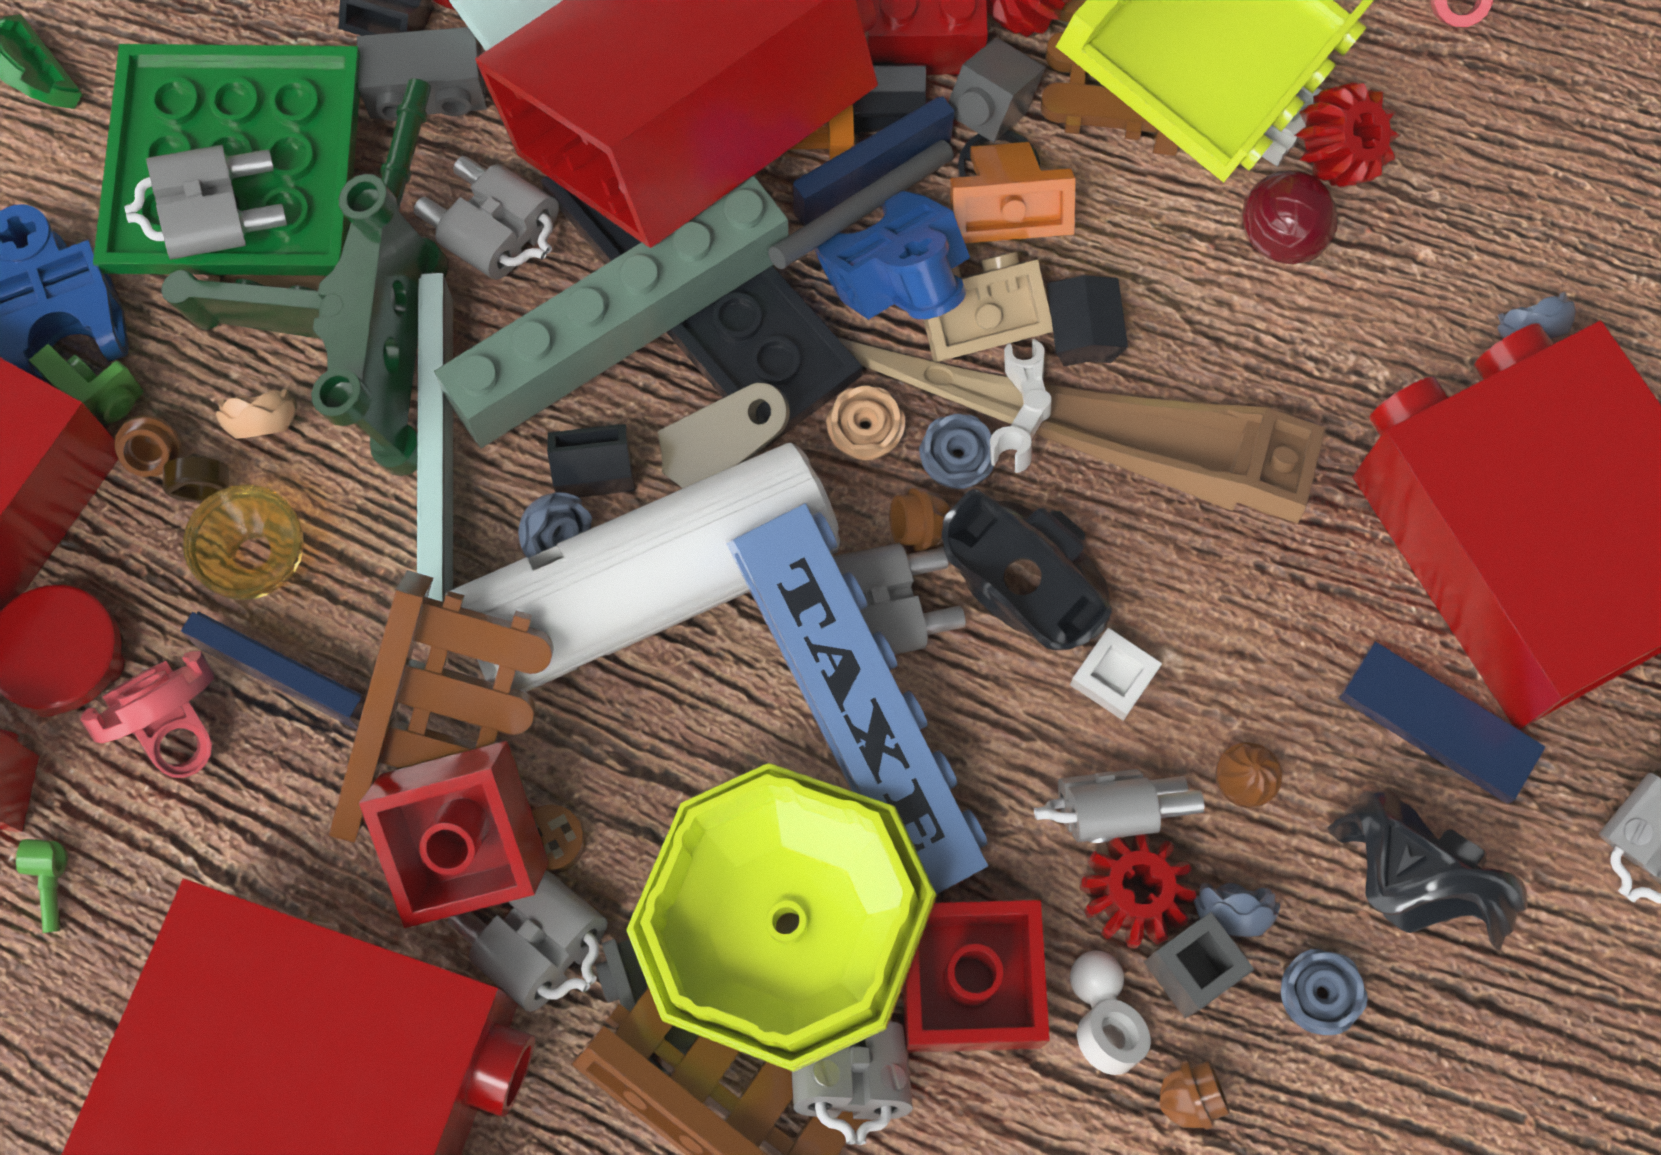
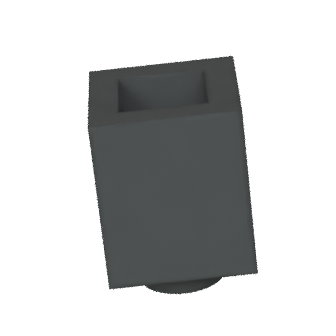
(995, 89)
(1198, 965)

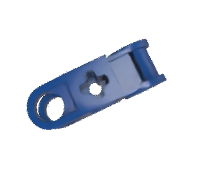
(899, 260)
(52, 291)

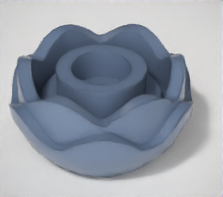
(1553, 313)
(954, 433)
(551, 521)
(1238, 909)
(1343, 984)

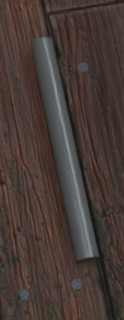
(859, 204)

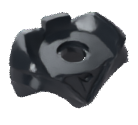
(990, 535)
(1427, 878)

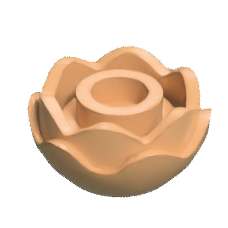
(869, 405)
(256, 415)

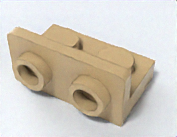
(998, 309)

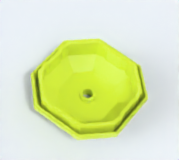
(741, 863)

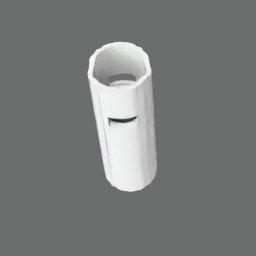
(646, 564)

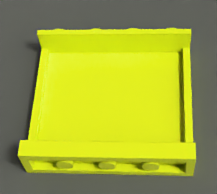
(1212, 68)

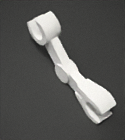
(1028, 379)

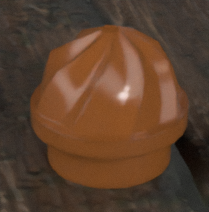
(146, 445)
(917, 518)
(1248, 775)
(1193, 1096)

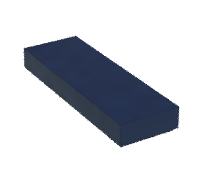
(871, 159)
(274, 669)
(1442, 723)

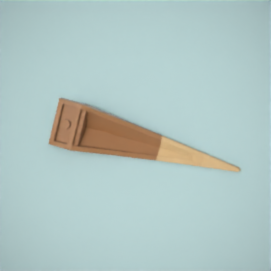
(1197, 448)

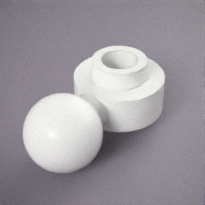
(1113, 1032)

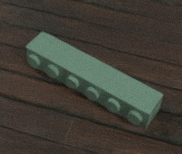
(611, 314)

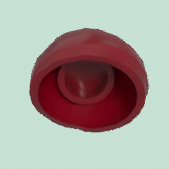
(1289, 217)

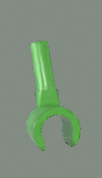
(48, 862)

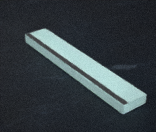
(434, 437)

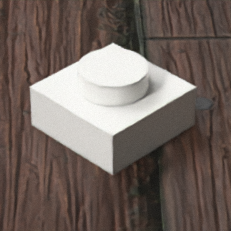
(1115, 674)

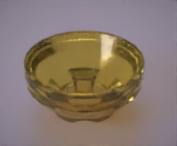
(229, 520)

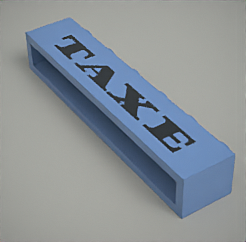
(852, 691)

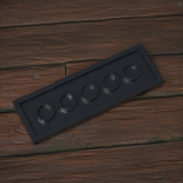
(747, 335)

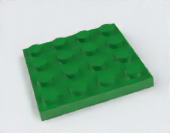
(248, 100)

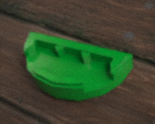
(32, 67)

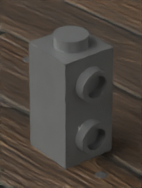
(437, 56)

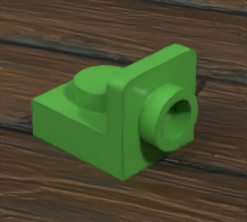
(106, 396)

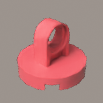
(152, 707)

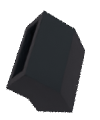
(384, 16)
(898, 93)
(1087, 319)
(591, 461)

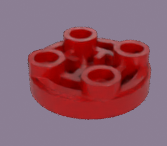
(57, 649)

